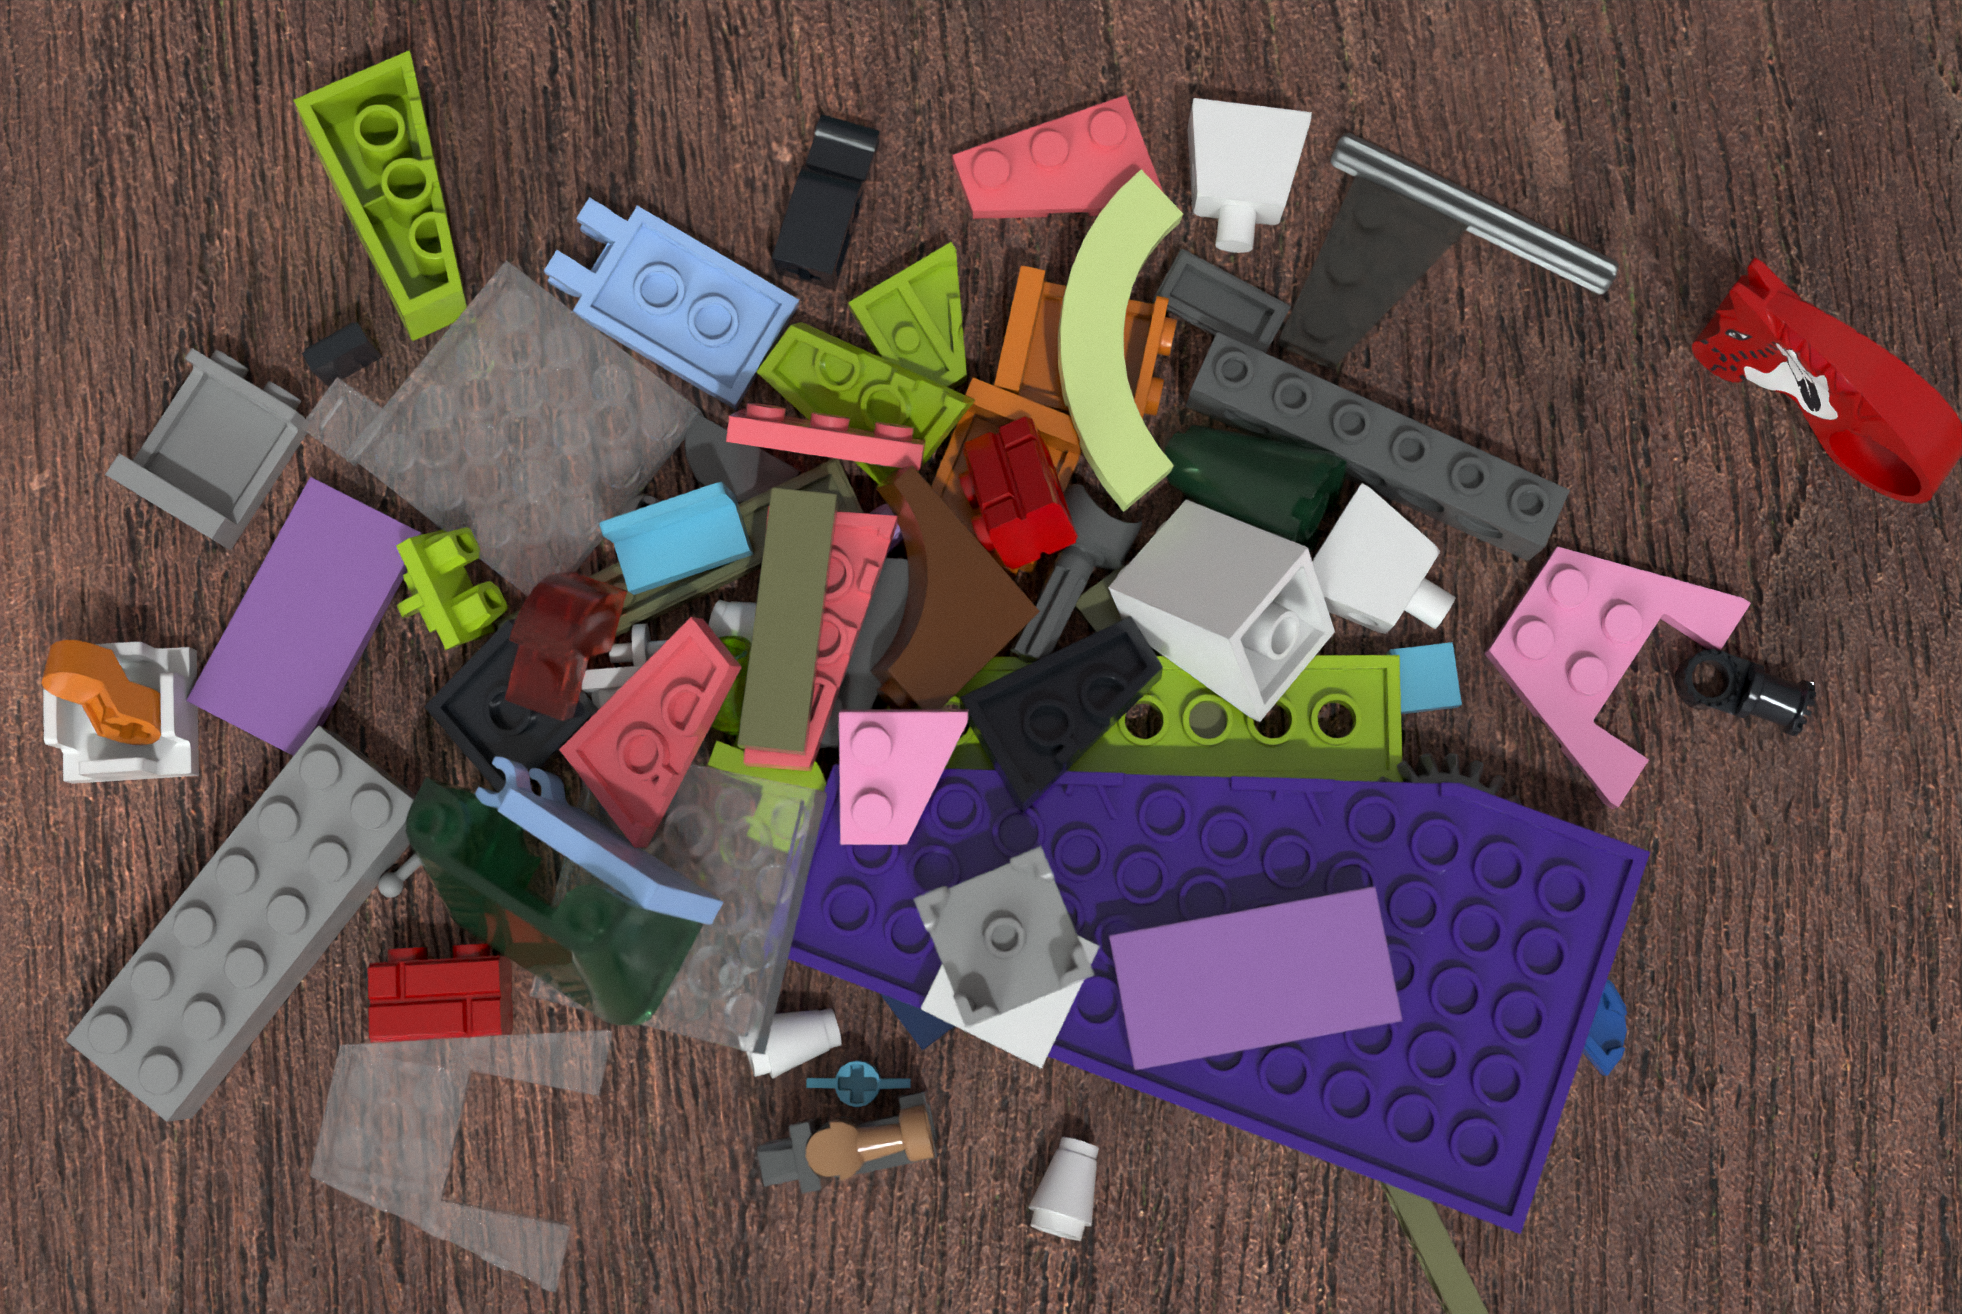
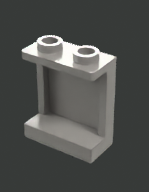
(215, 449)

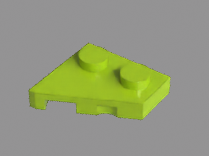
(918, 318)

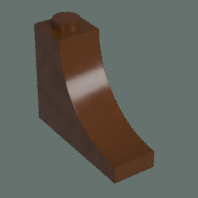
(956, 605)

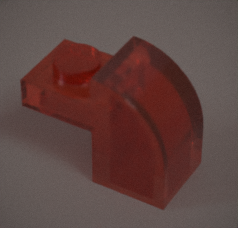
(556, 633)

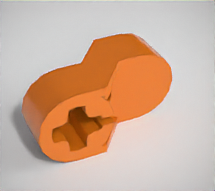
(98, 683)

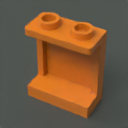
(1031, 344)
(991, 410)

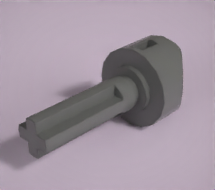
(1100, 543)

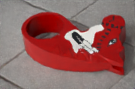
(1856, 396)

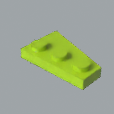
(843, 380)

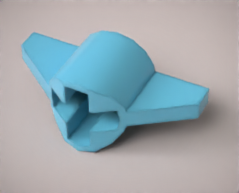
(858, 1083)

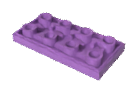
(304, 618)
(1255, 978)

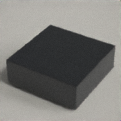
(341, 353)

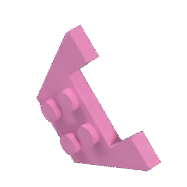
(1578, 637)

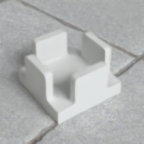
(100, 759)

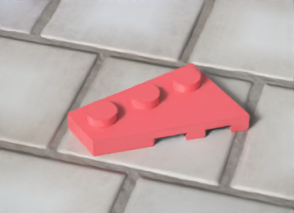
(1056, 166)
(825, 436)
(652, 728)

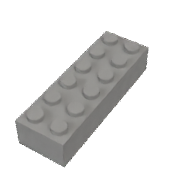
(248, 927)

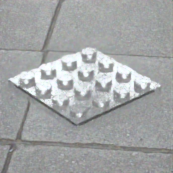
(524, 431)
(753, 851)

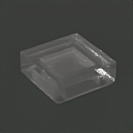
(340, 418)

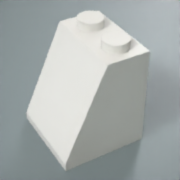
(1227, 605)

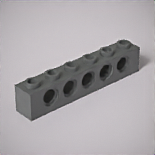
(1380, 447)

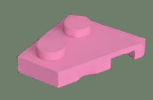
(891, 769)

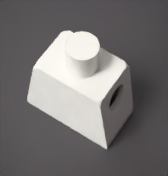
(1242, 165)
(1377, 567)

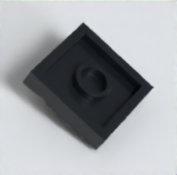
(488, 726)

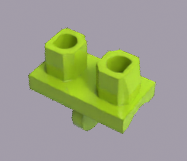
(444, 590)

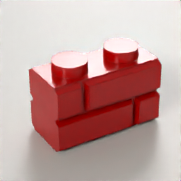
(1017, 494)
(440, 996)

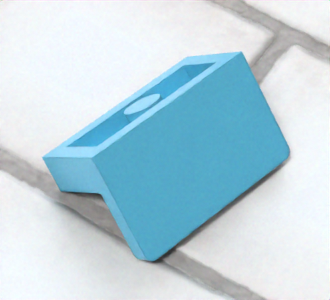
(678, 537)

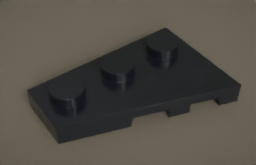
(1060, 706)

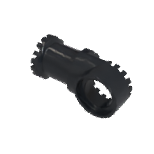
(1748, 691)

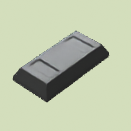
(1221, 302)

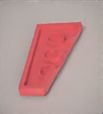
(855, 566)

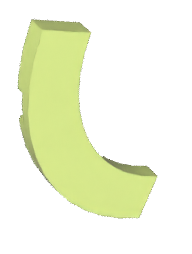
(1093, 340)

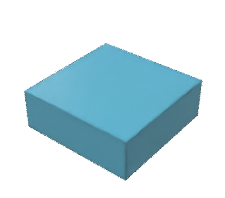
(1428, 678)

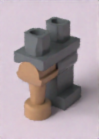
(850, 1146)

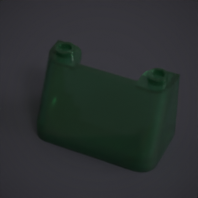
(588, 947)

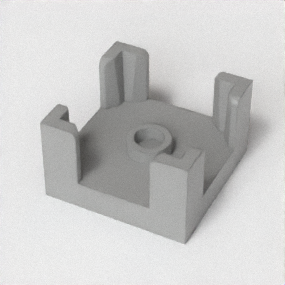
(1004, 938)

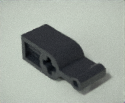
(826, 203)

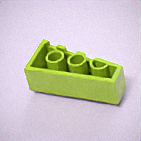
(384, 170)

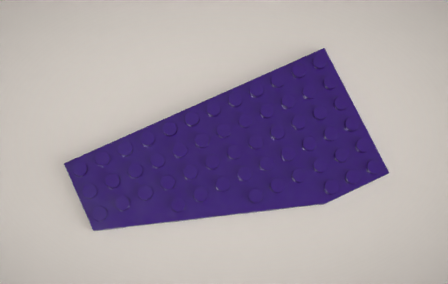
(1486, 912)

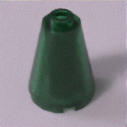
(1257, 480)

